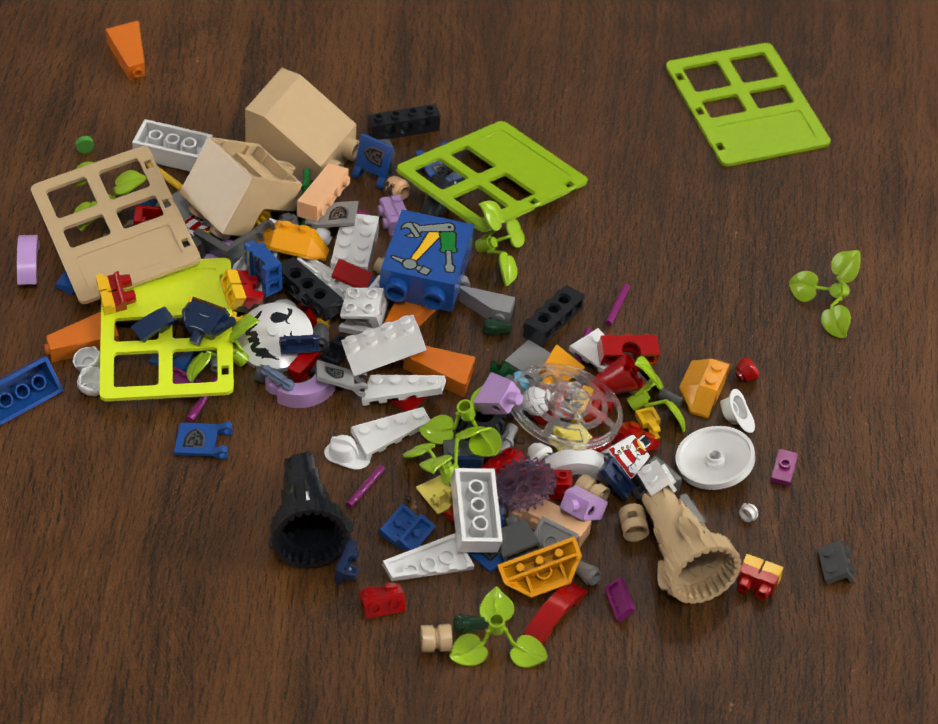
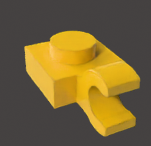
(649, 419)

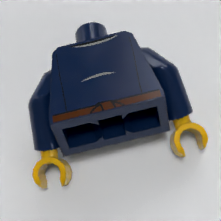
(206, 320)

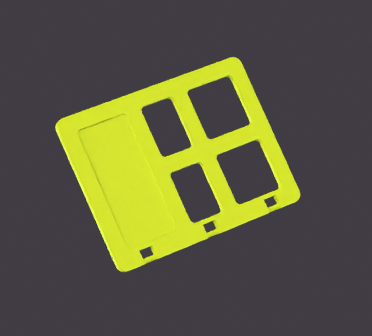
(172, 292)

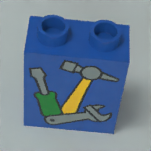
(426, 260)

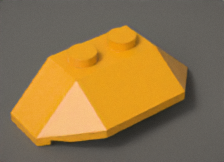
(295, 241)
(703, 385)
(542, 569)

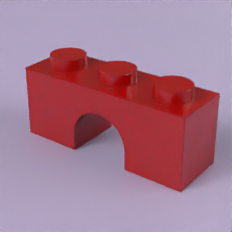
(612, 347)

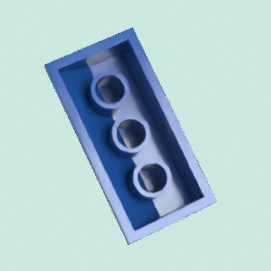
(27, 388)

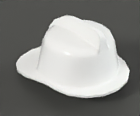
(737, 412)
(346, 452)

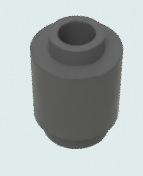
(324, 335)

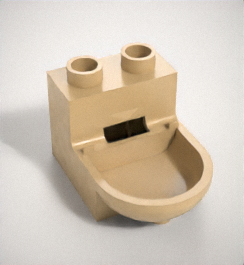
(237, 182)

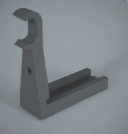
(236, 248)

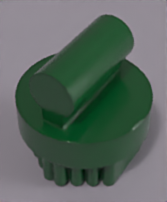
(503, 369)

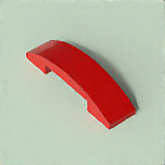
(554, 610)

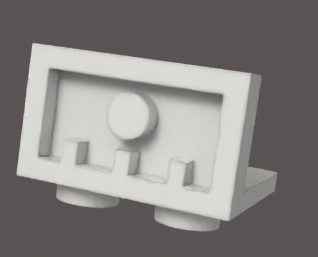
(365, 304)

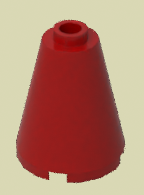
(621, 375)

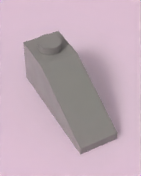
(488, 303)

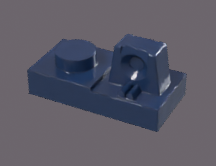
(617, 478)
(345, 568)

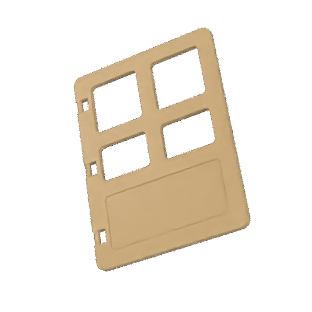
(141, 250)

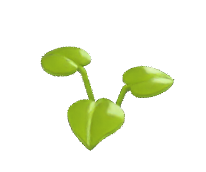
(124, 184)
(494, 217)
(803, 286)
(240, 357)
(641, 397)
(442, 426)
(443, 462)
(497, 610)

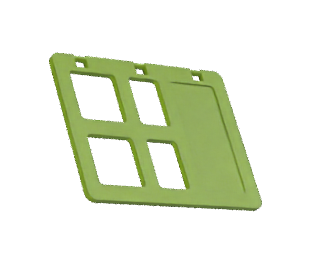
(757, 131)
(510, 156)

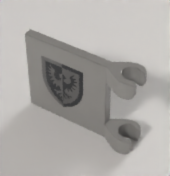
(337, 215)
(340, 377)

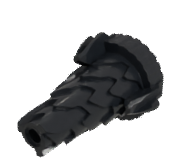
(308, 525)

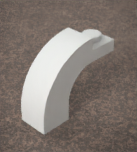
(578, 462)

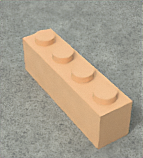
(323, 192)
(555, 514)

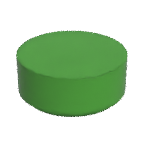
(84, 144)

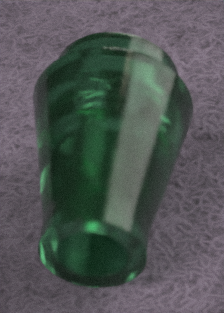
(495, 327)
(467, 623)

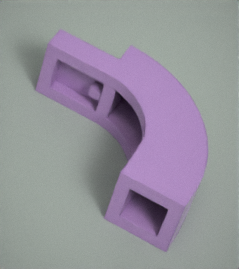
(27, 259)
(303, 394)

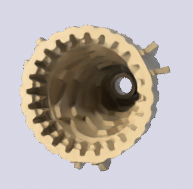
(695, 560)

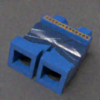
(265, 266)

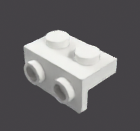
(656, 477)

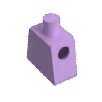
(498, 395)
(579, 503)

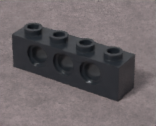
(404, 122)
(310, 290)
(553, 315)

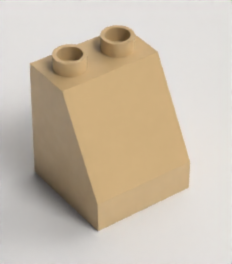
(300, 125)

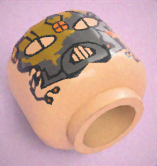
(396, 186)

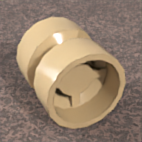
(590, 484)
(633, 522)
(436, 638)

